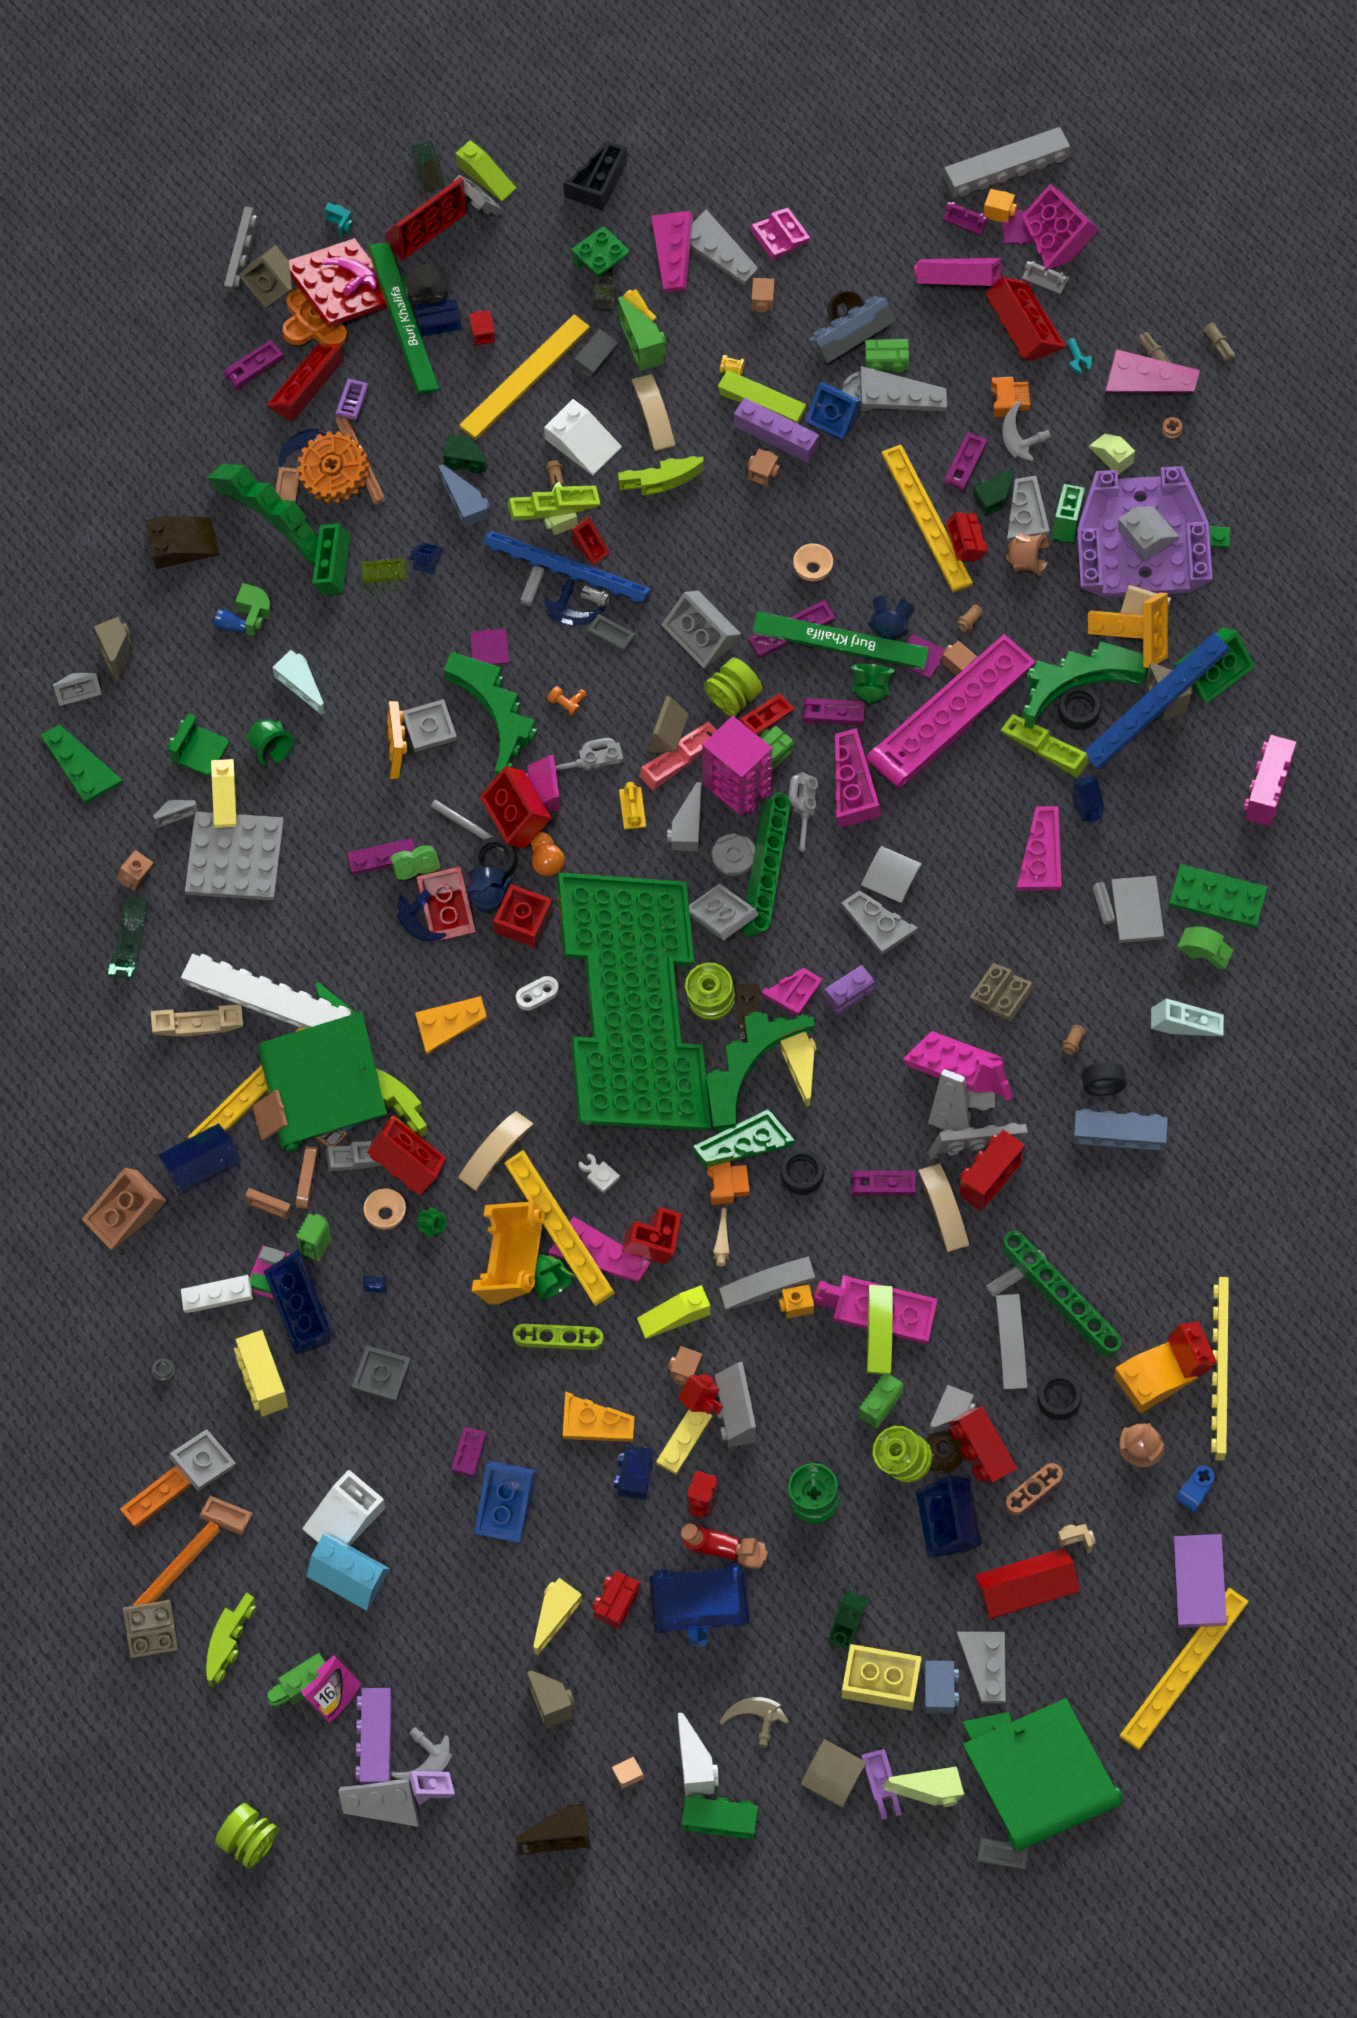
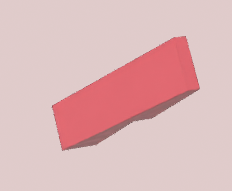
(670, 763)

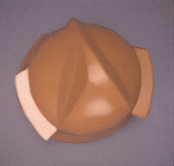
(1024, 551)
(1141, 1445)

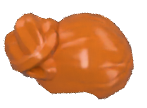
(546, 856)

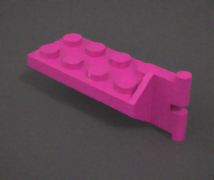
(981, 1069)
(910, 1314)

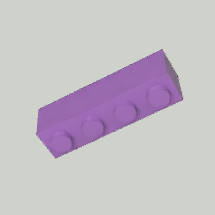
(776, 430)
(375, 1735)

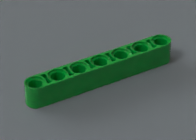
(770, 855)
(1059, 1283)

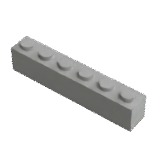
(1006, 162)

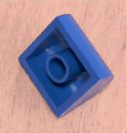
(833, 411)

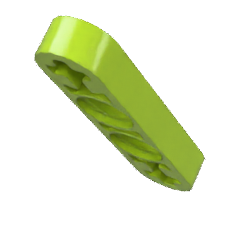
(558, 1333)

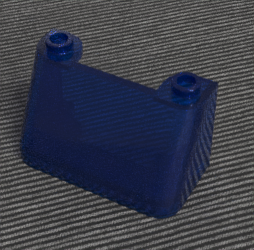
(698, 1599)

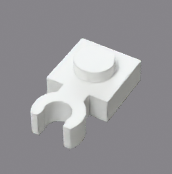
(600, 1175)

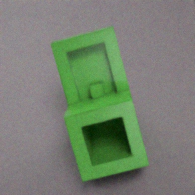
(254, 603)
(1206, 943)

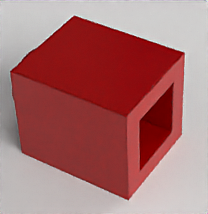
(482, 327)

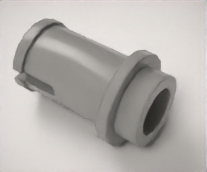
(596, 596)

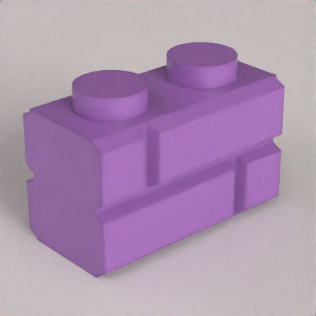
(849, 990)

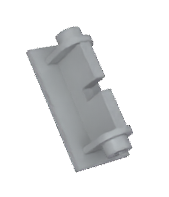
(1045, 278)

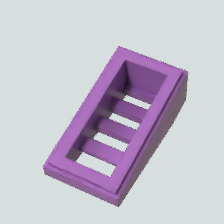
(357, 387)

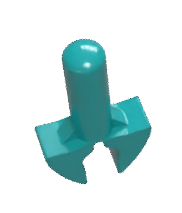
(1074, 365)

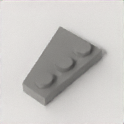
(1027, 510)
(950, 1103)
(986, 1662)

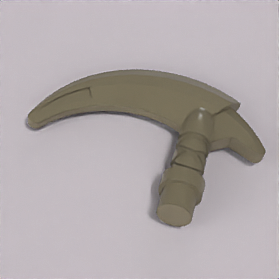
(762, 1707)

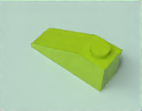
(484, 171)

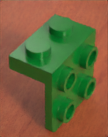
(599, 252)
(196, 746)

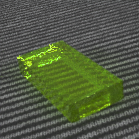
(383, 570)

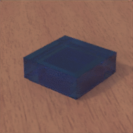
(375, 1284)

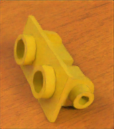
(632, 807)

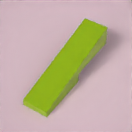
(738, 387)
(1039, 741)

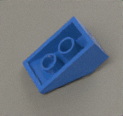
(505, 1501)

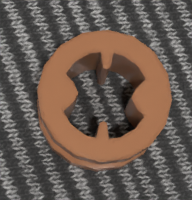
(1172, 421)

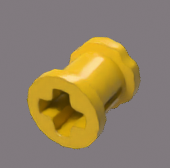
(733, 365)

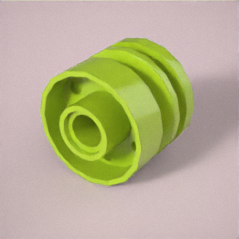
(733, 687)
(710, 991)
(902, 1454)
(247, 1835)

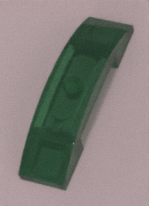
(130, 938)

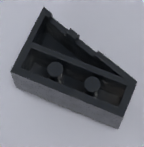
(598, 177)

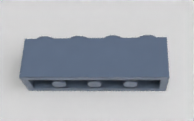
(1120, 1130)

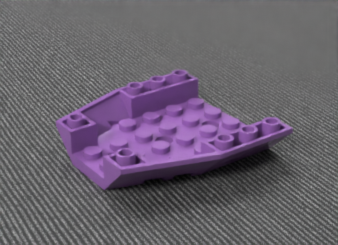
(1110, 562)

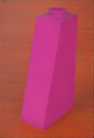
(958, 271)

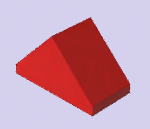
(588, 541)

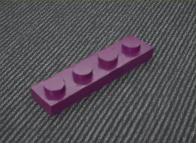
(818, 614)

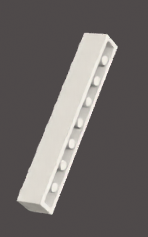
(259, 993)

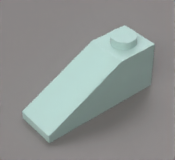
(296, 675)
(1185, 1019)

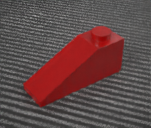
(767, 715)

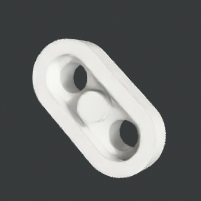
(535, 992)

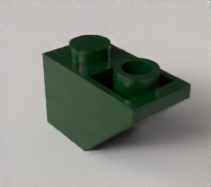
(463, 454)
(994, 493)
(848, 1620)

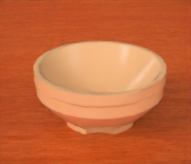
(813, 554)
(384, 1199)

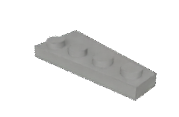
(242, 246)
(719, 248)
(891, 391)
(972, 1138)

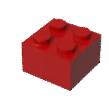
(523, 916)

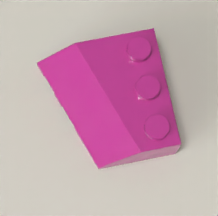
(1057, 227)

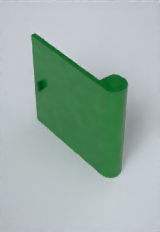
(323, 1078)
(1042, 1776)

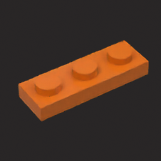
(155, 1497)

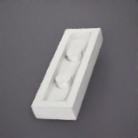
(216, 1294)

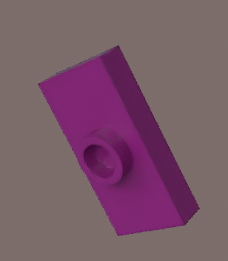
(469, 1452)

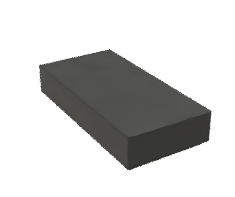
(611, 633)
(1001, 1854)

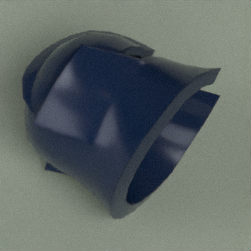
(889, 623)
(486, 887)

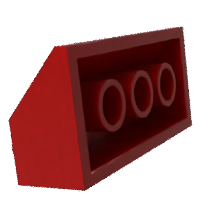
(1024, 318)

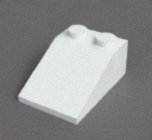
(581, 437)
(697, 1765)

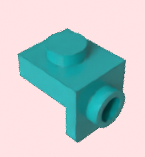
(340, 216)

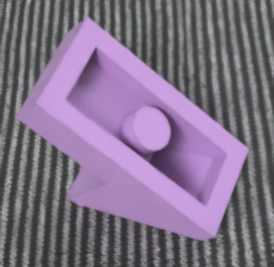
(431, 1785)

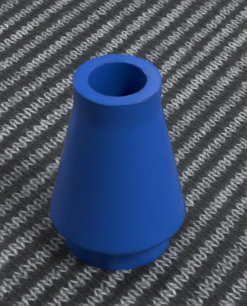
(228, 621)

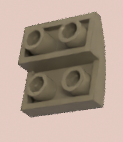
(1002, 992)
(150, 1628)
(833, 1773)

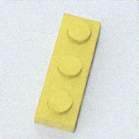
(683, 1441)

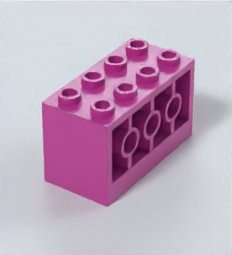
(737, 766)

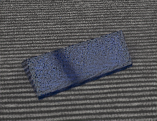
(298, 1303)

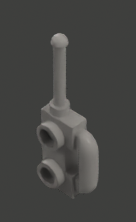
(595, 759)
(805, 802)

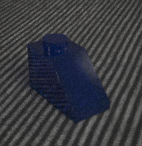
(1088, 798)

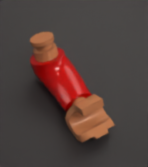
(715, 1543)

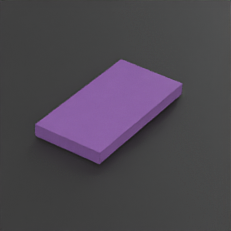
(1200, 1581)

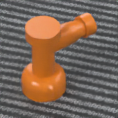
(571, 705)

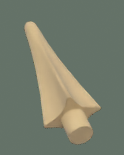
(721, 1248)

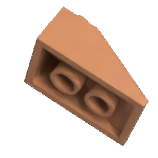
(123, 1208)

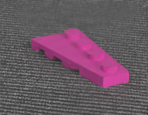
(673, 248)
(1042, 855)
(607, 1253)

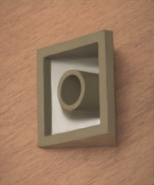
(668, 727)

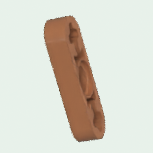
(307, 1173)
(1051, 1483)

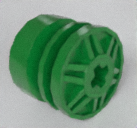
(809, 1481)

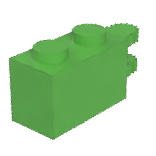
(294, 1682)

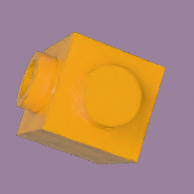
(1000, 206)
(796, 1301)

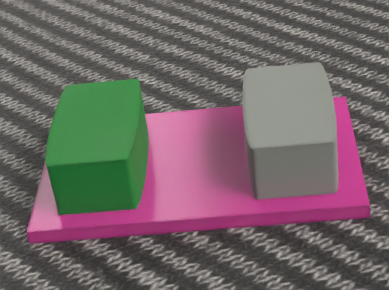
(266, 1258)

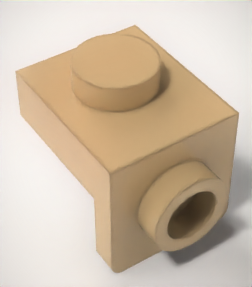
(1072, 1534)

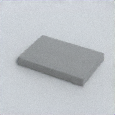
(1137, 909)
(721, 912)

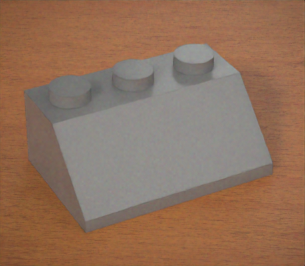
(700, 628)
(737, 1408)

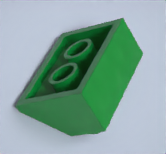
(1226, 671)

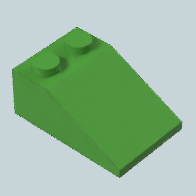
(642, 336)

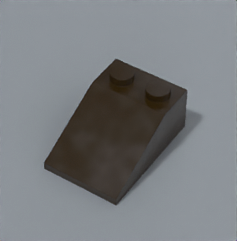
(180, 539)
(559, 1832)

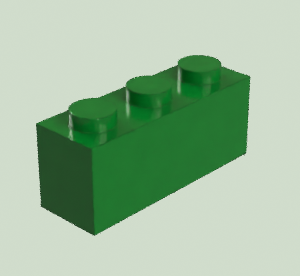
(331, 559)
(720, 1817)

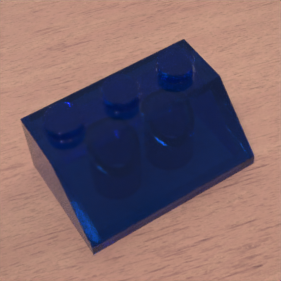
(200, 1158)
(948, 1517)

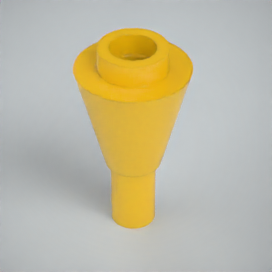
(636, 300)

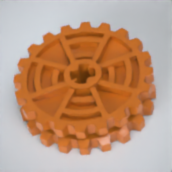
(338, 482)

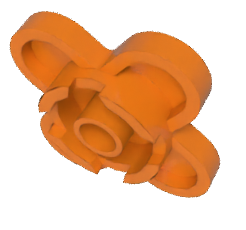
(307, 324)

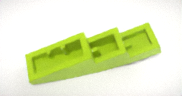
(556, 503)
(879, 1330)

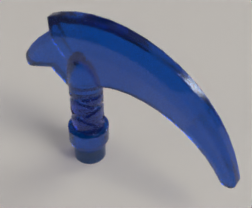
(297, 441)
(564, 615)
(409, 921)

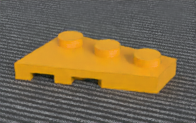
(395, 735)
(448, 1021)
(593, 1422)

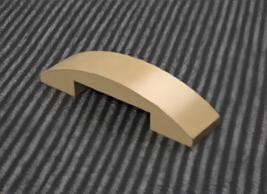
(654, 412)
(197, 1023)
(494, 1149)
(944, 1207)

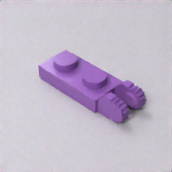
(877, 1773)

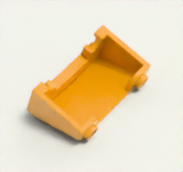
(513, 1251)

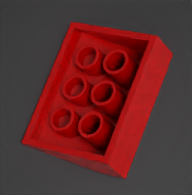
(428, 220)

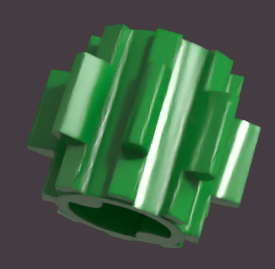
(431, 1222)

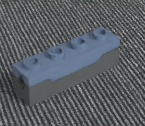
(852, 329)

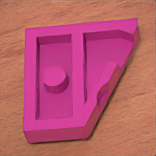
(794, 992)

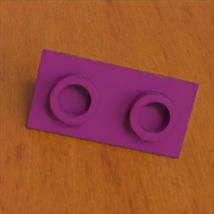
(965, 218)

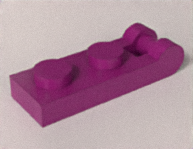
(253, 364)
(965, 461)
(833, 711)
(884, 1183)

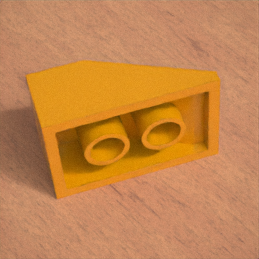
(1151, 1377)

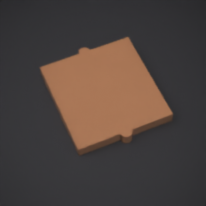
(270, 1115)

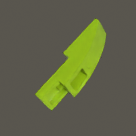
(670, 475)
(405, 1102)
(222, 1646)

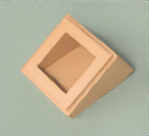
(628, 1772)

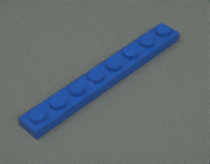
(561, 564)
(1157, 700)

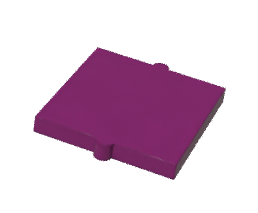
(1016, 230)
(490, 646)
(933, 659)

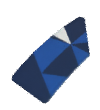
(697, 1636)

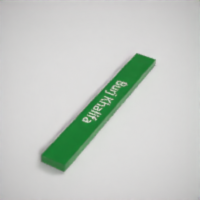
(402, 318)
(840, 640)

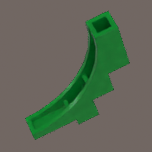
(284, 515)
(1104, 665)
(485, 684)
(741, 1057)

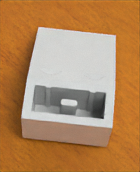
(345, 1510)

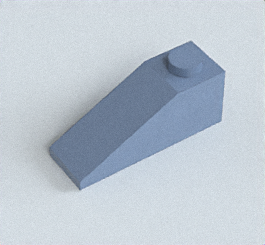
(465, 497)

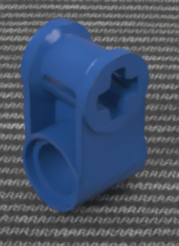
(1194, 1491)

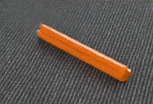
(179, 1564)

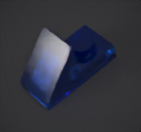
(426, 557)

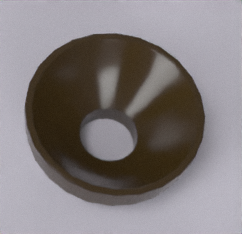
(848, 298)
(945, 1462)

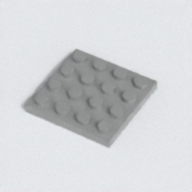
(235, 859)

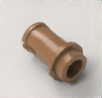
(554, 469)
(965, 622)
(1071, 1044)

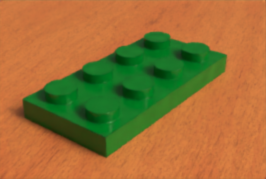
(1218, 896)

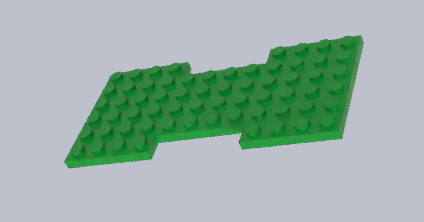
(635, 1061)

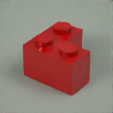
(654, 1240)

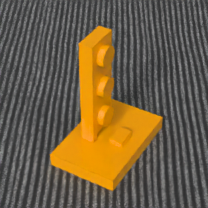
(1150, 627)

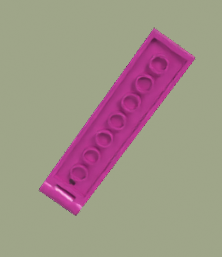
(950, 712)

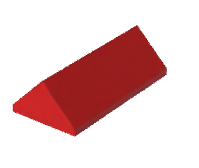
(306, 381)
(1027, 1583)

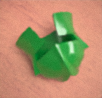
(871, 682)
(271, 731)
(551, 1277)

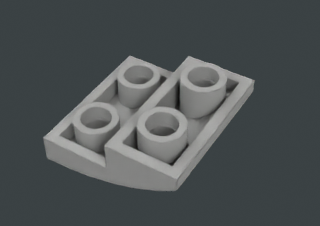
(891, 874)

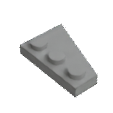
(879, 925)
(381, 1801)

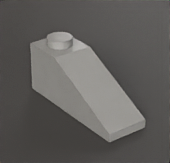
(686, 824)

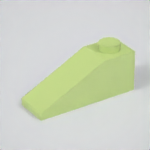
(931, 1787)

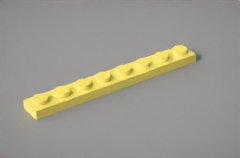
(1219, 1378)

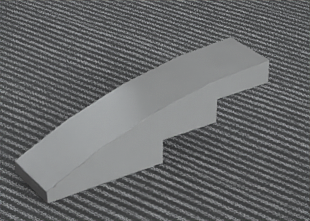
(350, 1157)
(767, 1283)
(1011, 1341)

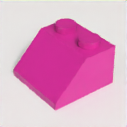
(544, 780)

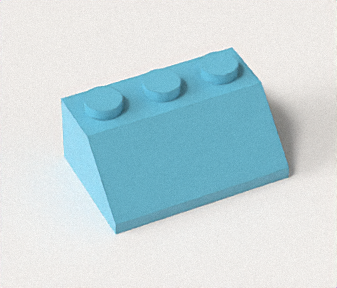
(346, 1571)

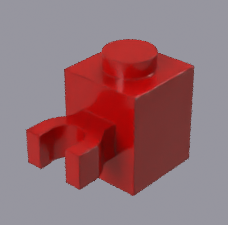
(700, 1394)

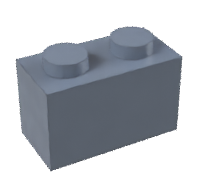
(940, 1687)

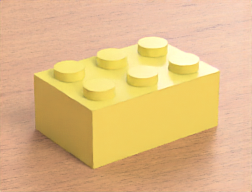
(260, 1373)
(881, 1677)

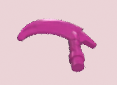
(363, 273)

